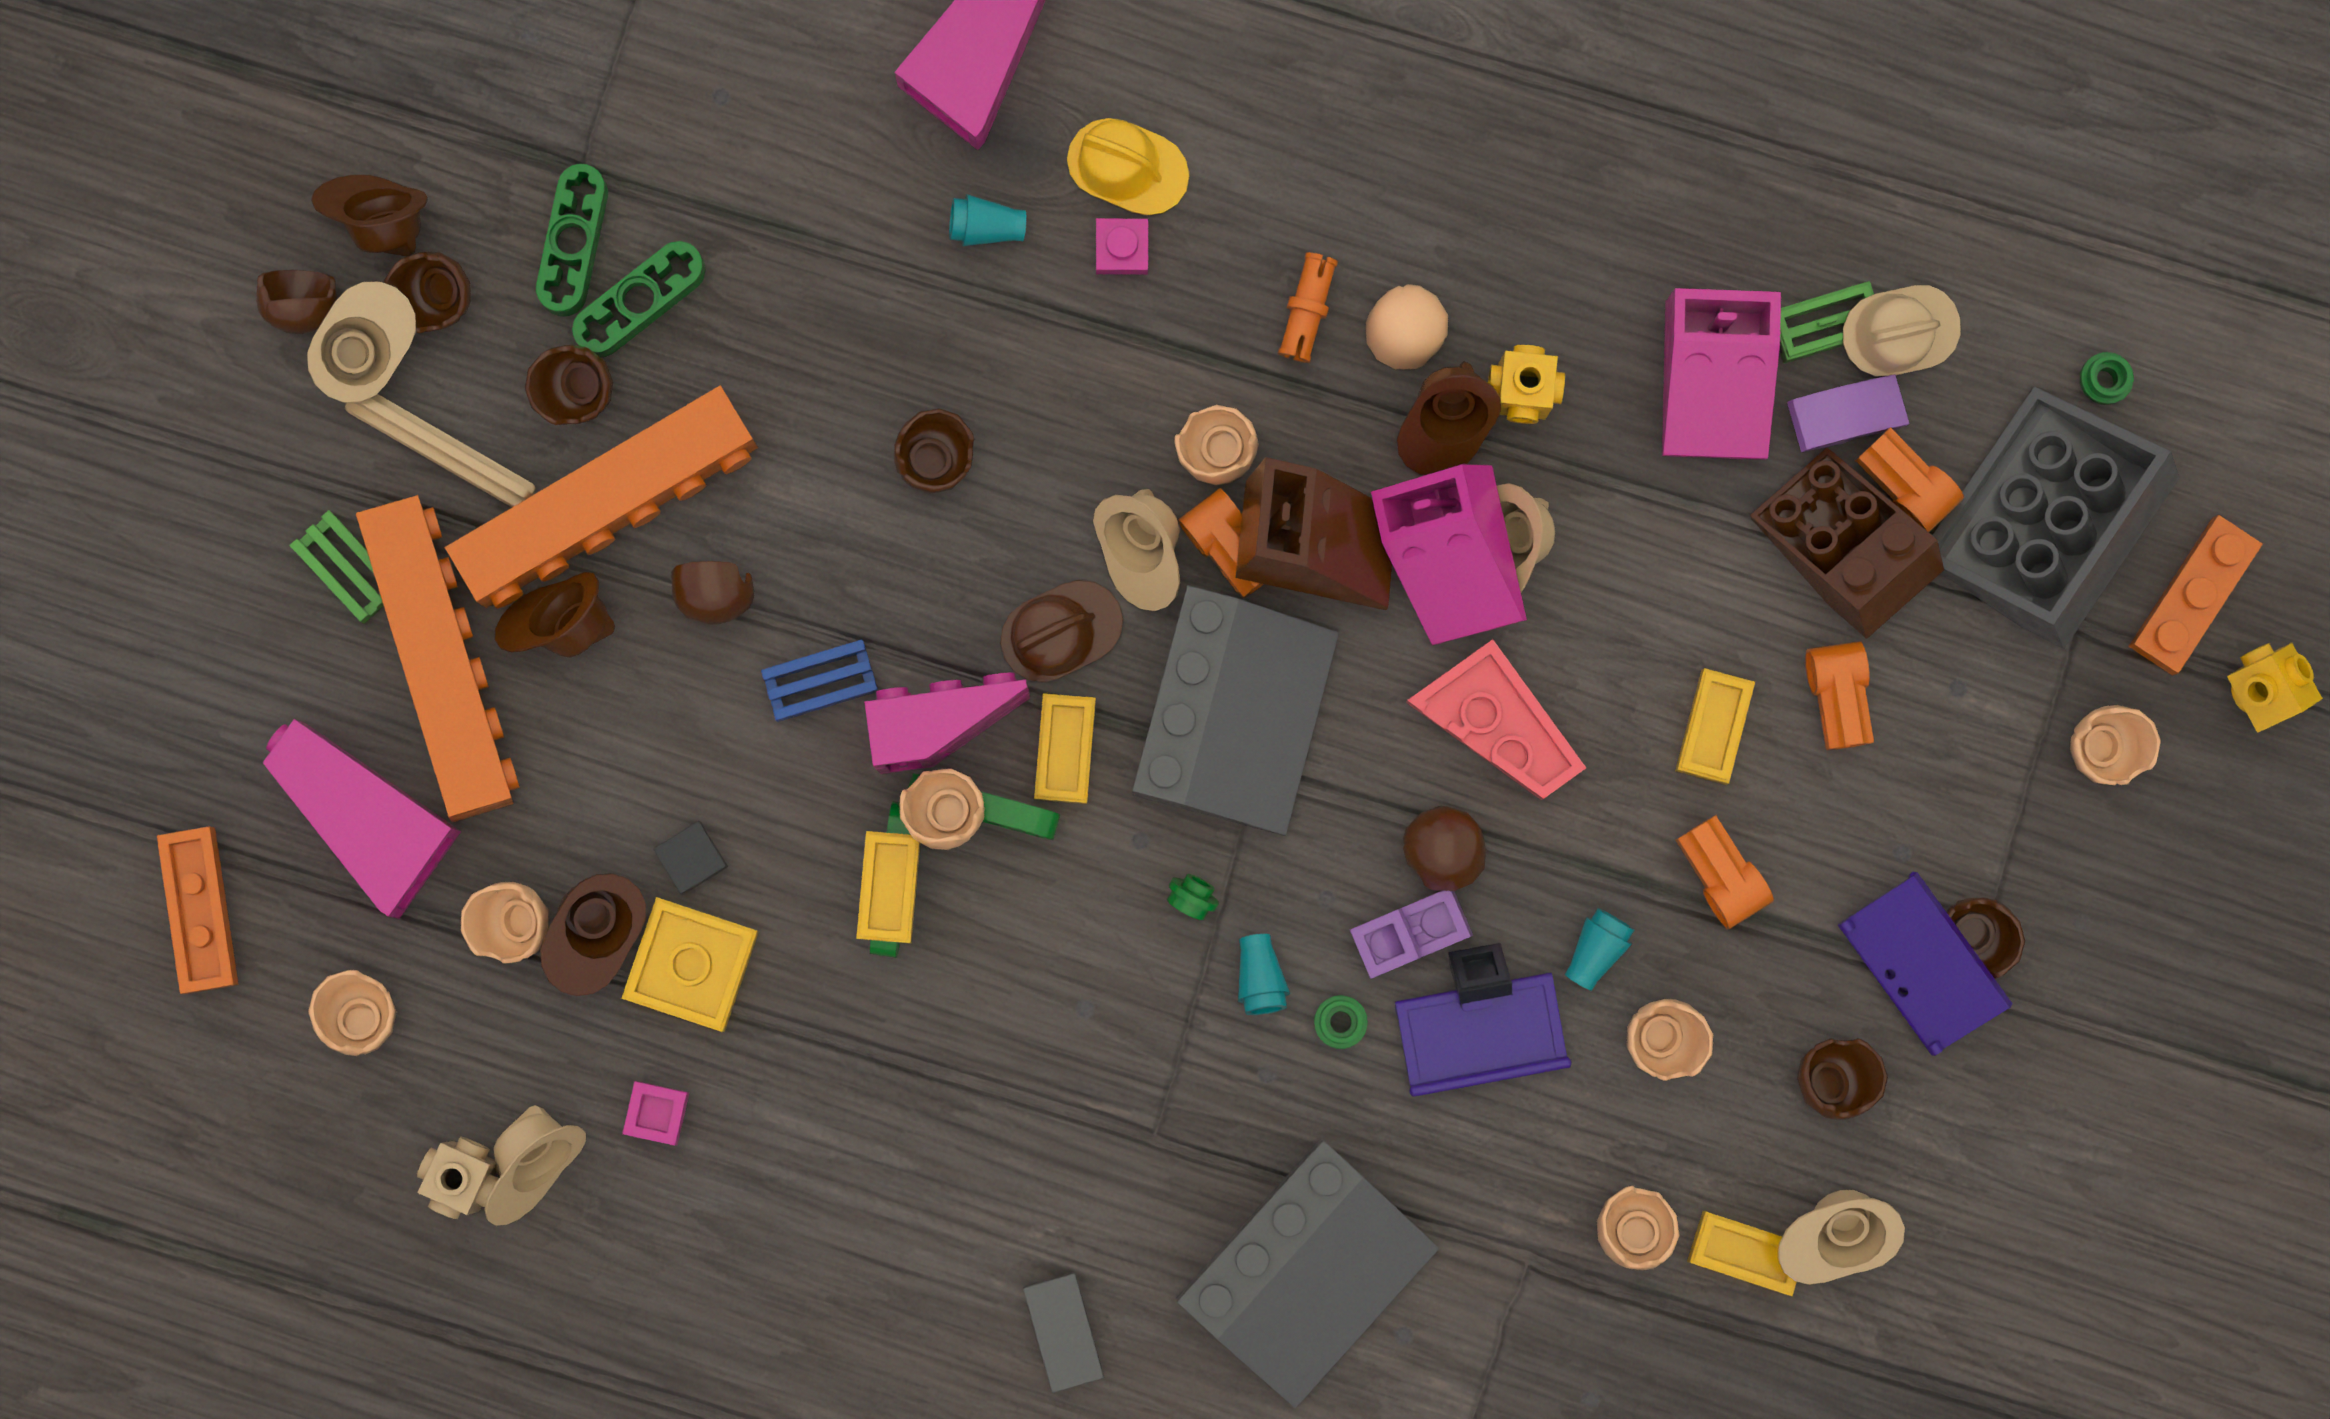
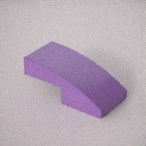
(1848, 413)
(1411, 932)

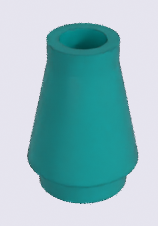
(985, 222)
(1598, 948)
(1260, 977)

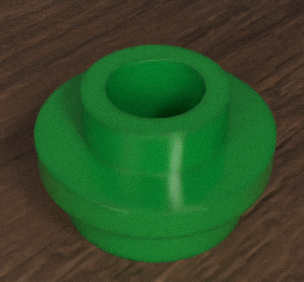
(2117, 368)
(1192, 896)
(1357, 1017)

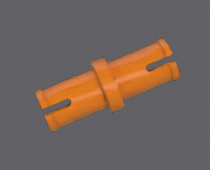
(1307, 307)

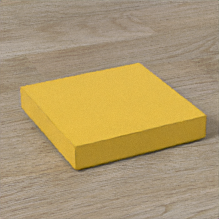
(690, 964)

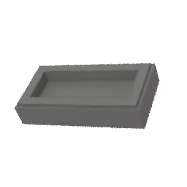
(1063, 1332)

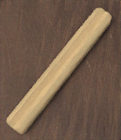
(442, 449)

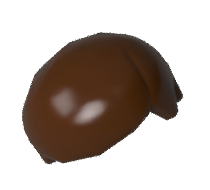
(434, 289)
(295, 299)
(569, 385)
(934, 451)
(711, 591)
(1445, 848)
(1991, 932)
(1842, 1078)

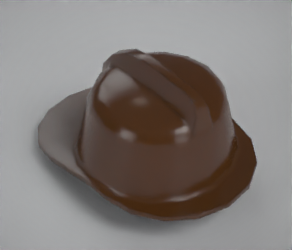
(374, 211)
(1448, 420)
(557, 617)
(1061, 631)
(592, 933)

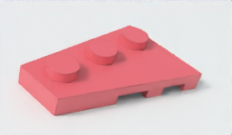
(1500, 720)

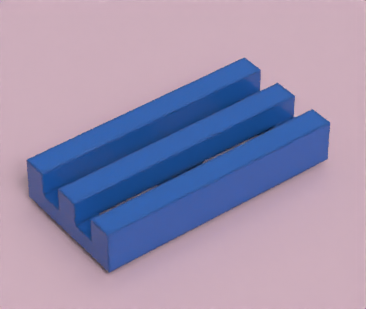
(821, 658)

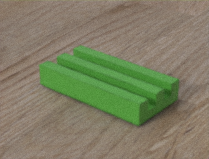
(1792, 353)
(315, 534)

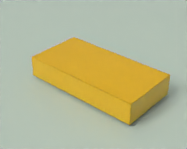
(1715, 726)
(1065, 748)
(888, 887)
(1740, 1252)

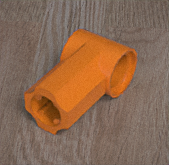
(1916, 488)
(1215, 532)
(1839, 680)
(1731, 885)

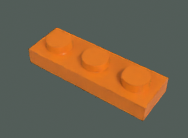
(2195, 595)
(197, 910)

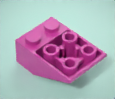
(1720, 372)
(1451, 551)
(928, 727)

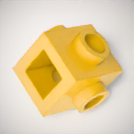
(1523, 403)
(2273, 685)

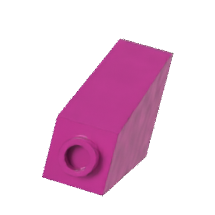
(969, 62)
(367, 821)

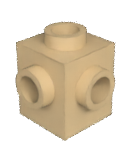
(477, 1174)

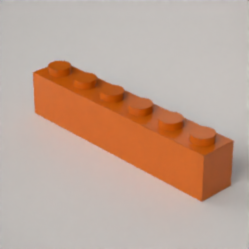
(601, 499)
(435, 658)

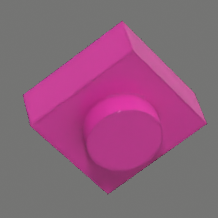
(1121, 246)
(655, 1113)

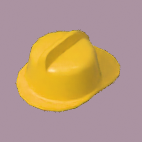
(1128, 166)

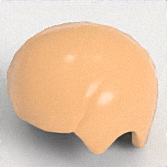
(1406, 327)
(1217, 445)
(2114, 744)
(942, 809)
(504, 922)
(352, 1013)
(1669, 1039)
(1637, 1228)

